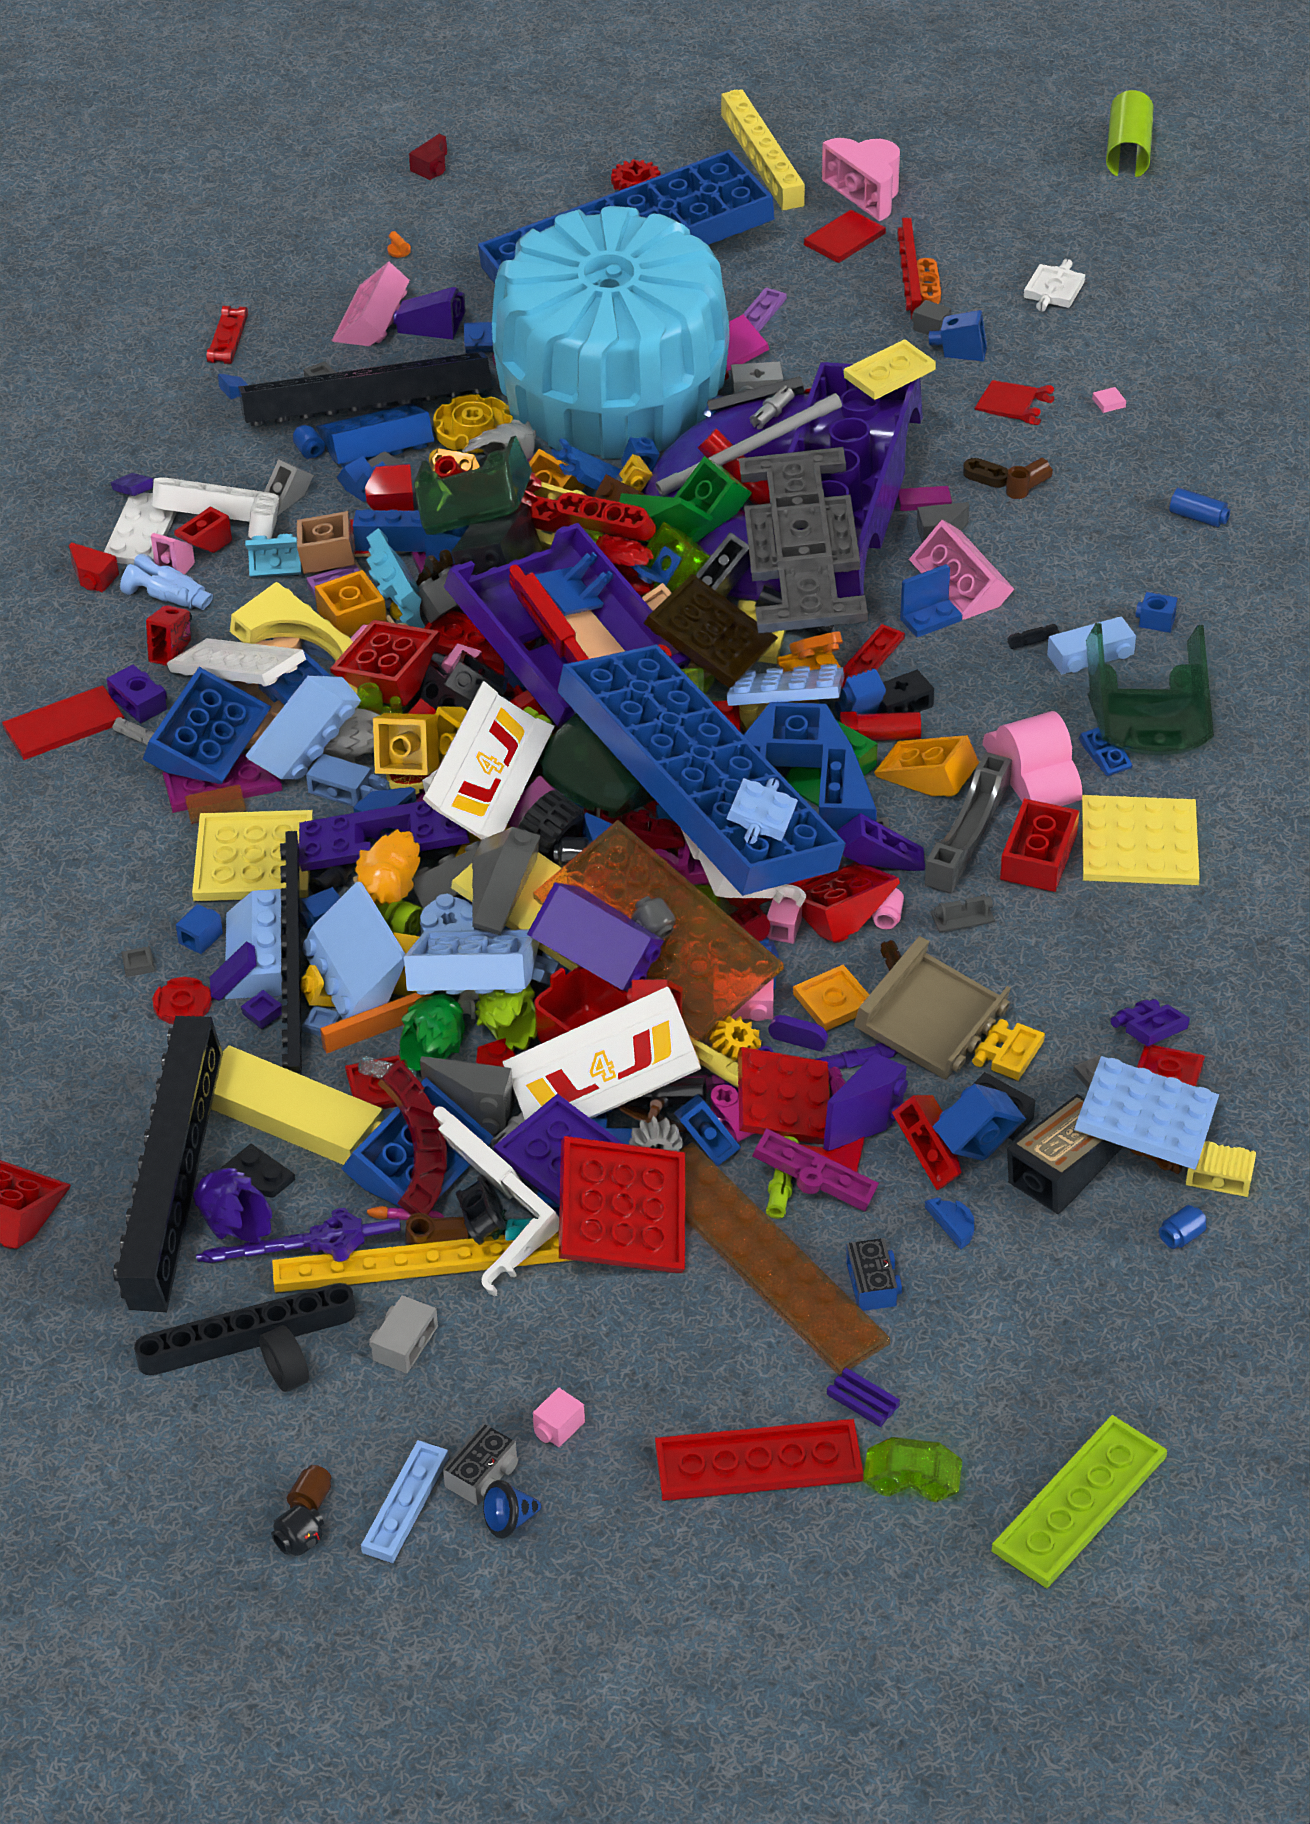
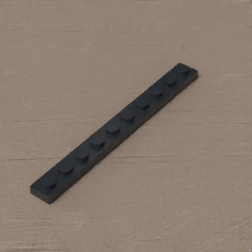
(291, 944)

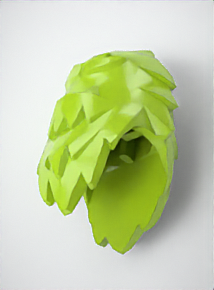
(509, 1016)

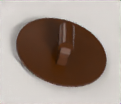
(646, 1115)

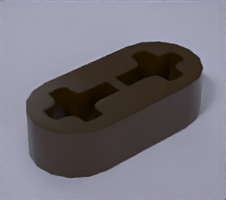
(985, 472)

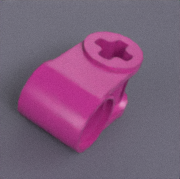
(726, 1108)

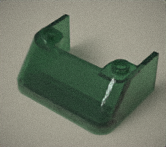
(473, 494)

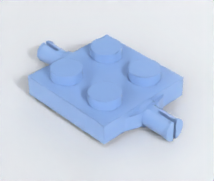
(762, 809)

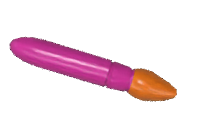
(384, 1212)

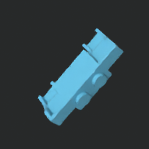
(394, 578)

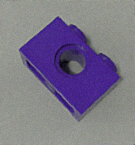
(137, 693)

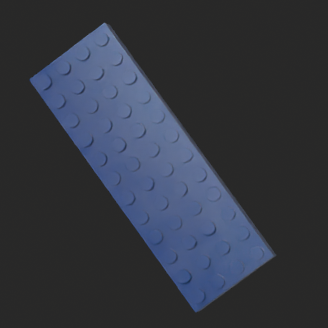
(708, 197)
(695, 765)

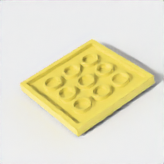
(1139, 840)
(243, 853)

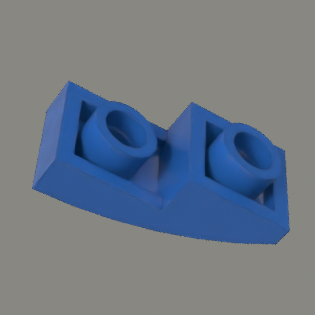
(1107, 756)

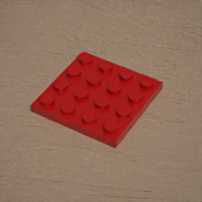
(622, 1205)

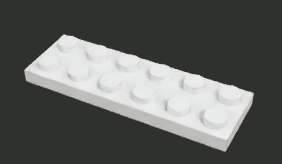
(238, 661)

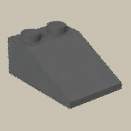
(478, 1089)

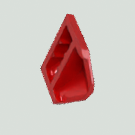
(390, 488)

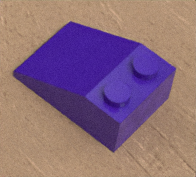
(865, 1102)

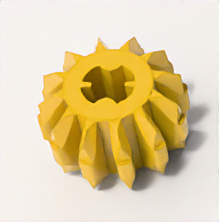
(732, 1036)

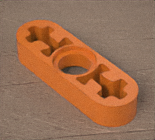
(931, 276)

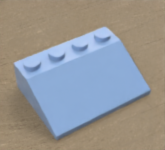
(355, 953)
(470, 961)

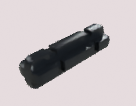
(1032, 636)

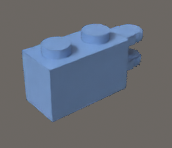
(342, 780)

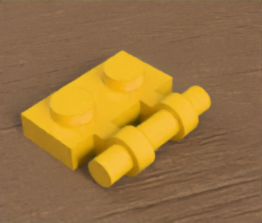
(1016, 1052)

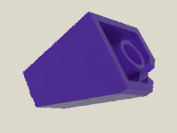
(432, 314)

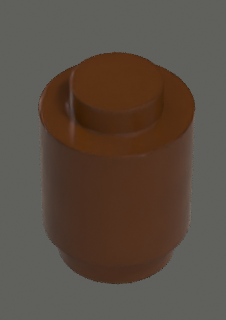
(310, 1487)

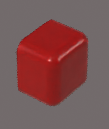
(574, 1002)

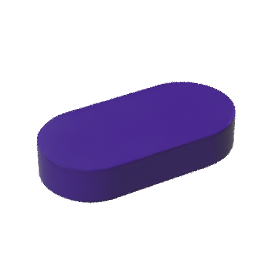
(798, 1032)

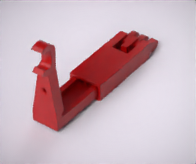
(548, 616)

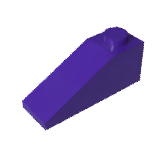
(879, 846)

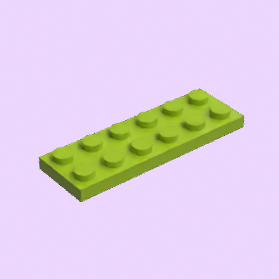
(1079, 1501)

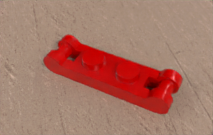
(227, 335)

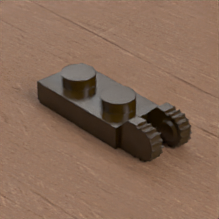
(433, 567)

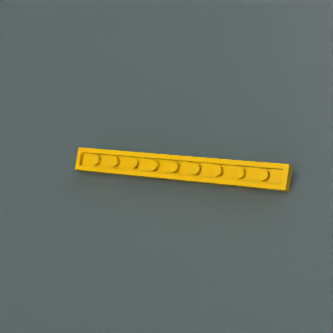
(401, 1263)

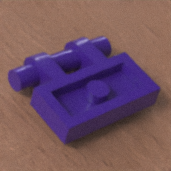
(1150, 1022)

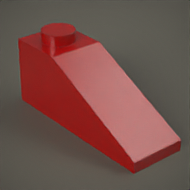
(916, 1121)

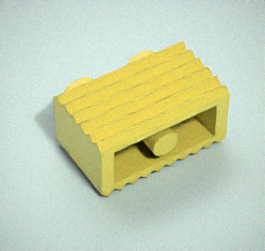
(1223, 1169)

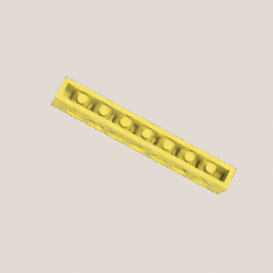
(762, 150)

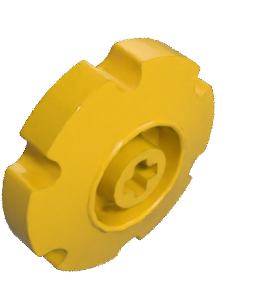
(467, 419)

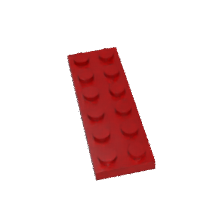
(758, 1459)

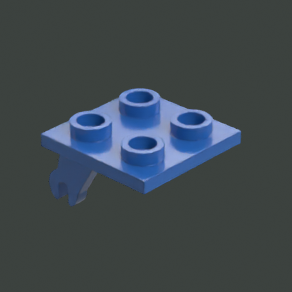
(569, 591)

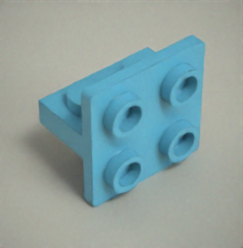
(273, 556)

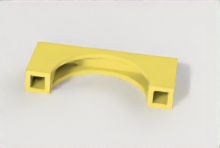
(282, 614)

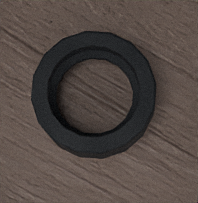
(284, 1358)

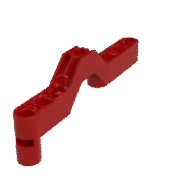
(575, 508)

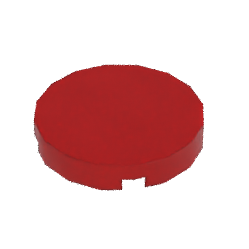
(173, 999)

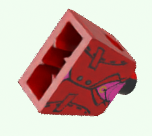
(167, 634)

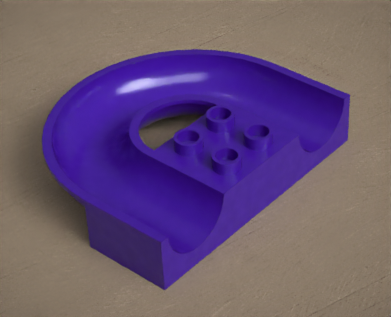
(874, 454)

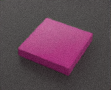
(744, 342)

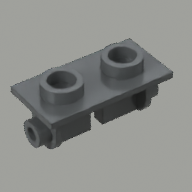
(957, 916)

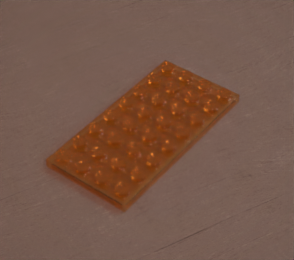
(705, 952)

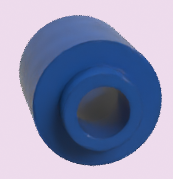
(308, 441)
(1183, 1227)

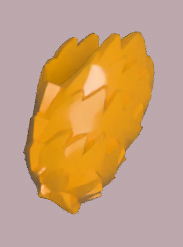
(389, 867)

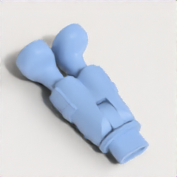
(164, 583)

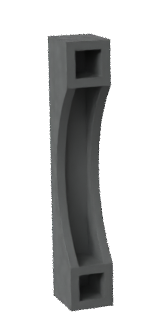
(953, 852)

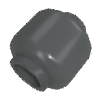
(654, 916)

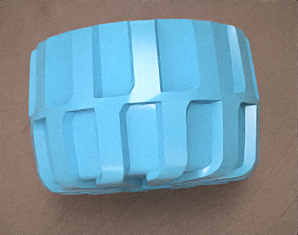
(610, 330)

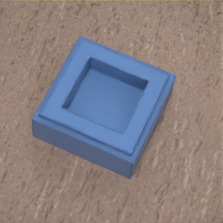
(319, 1018)

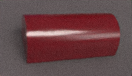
(752, 920)

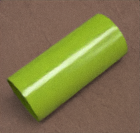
(1130, 123)

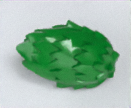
(431, 1029)

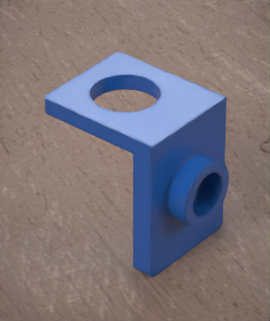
(656, 572)

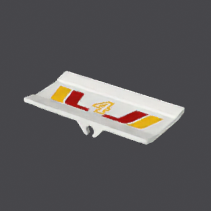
(487, 764)
(608, 1058)

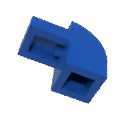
(355, 477)

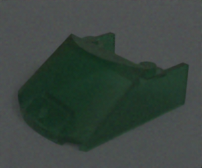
(1152, 718)
(588, 771)

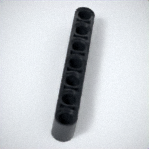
(242, 1328)

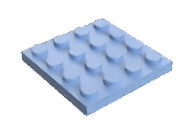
(787, 686)
(1147, 1112)

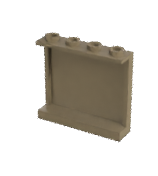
(930, 1011)

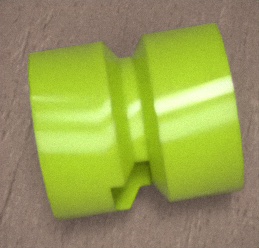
(402, 917)

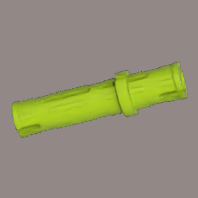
(779, 1190)

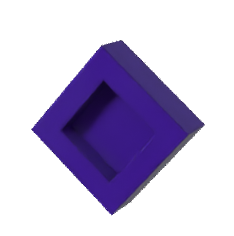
(262, 1009)

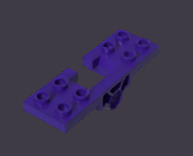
(341, 837)

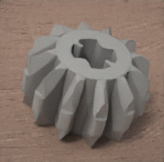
(657, 1135)

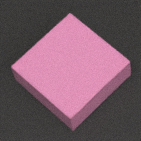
(1109, 399)

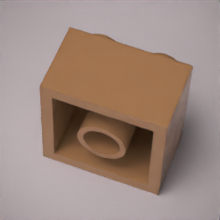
(325, 542)

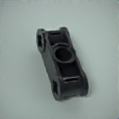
(480, 1210)

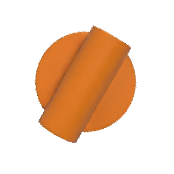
(398, 246)

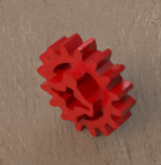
(632, 174)

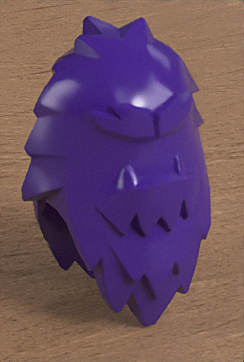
(233, 1205)

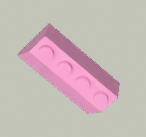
(373, 307)
(974, 581)

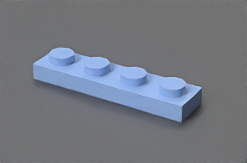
(405, 1501)

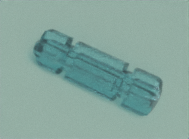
(368, 1066)

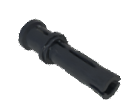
(333, 876)

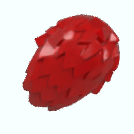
(624, 554)

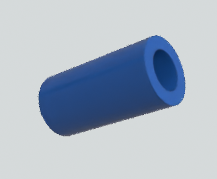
(1199, 507)

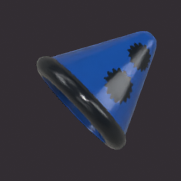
(507, 1508)

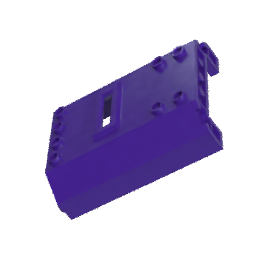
(507, 625)

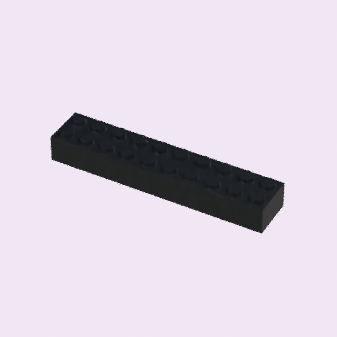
(365, 387)
(169, 1165)

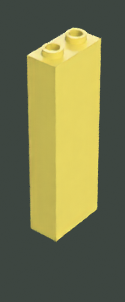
(292, 1106)

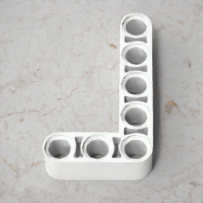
(239, 504)

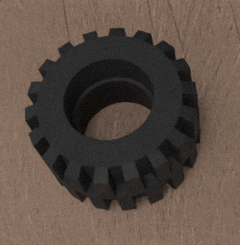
(553, 818)

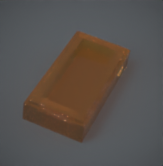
(215, 801)

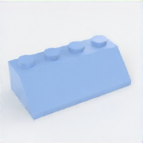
(304, 726)
(259, 923)

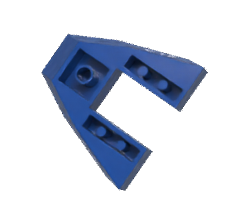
(812, 738)

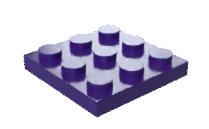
(535, 1144)

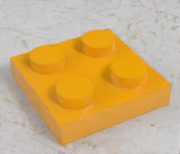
(831, 997)

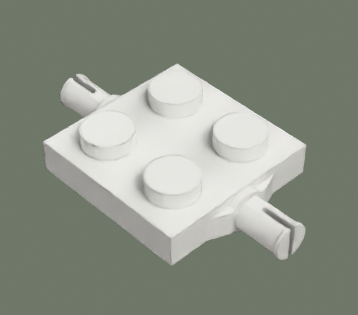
(1054, 285)

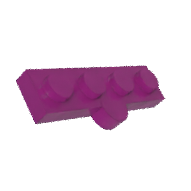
(814, 1170)

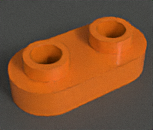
(806, 647)

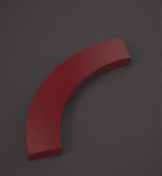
(428, 1142)

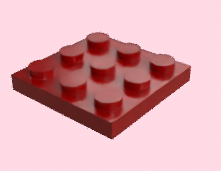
(782, 1094)

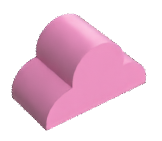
(863, 172)
(1040, 758)

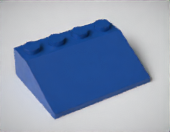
(377, 432)
(205, 729)
(386, 1156)

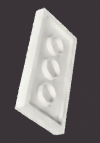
(135, 528)

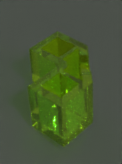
(915, 1464)

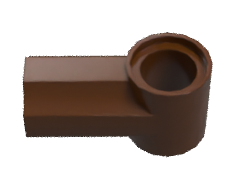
(1022, 478)
(434, 1228)

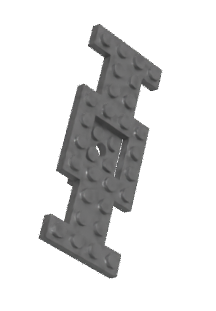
(807, 556)

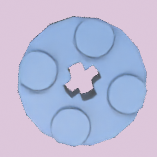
(447, 914)

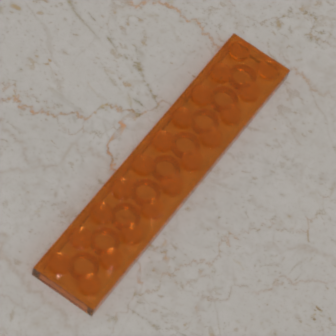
(777, 1267)

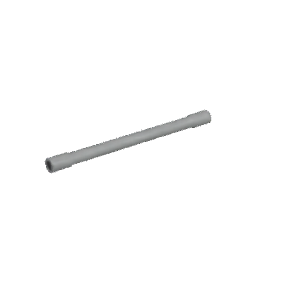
(819, 409)

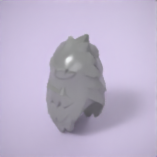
(499, 438)
(354, 737)

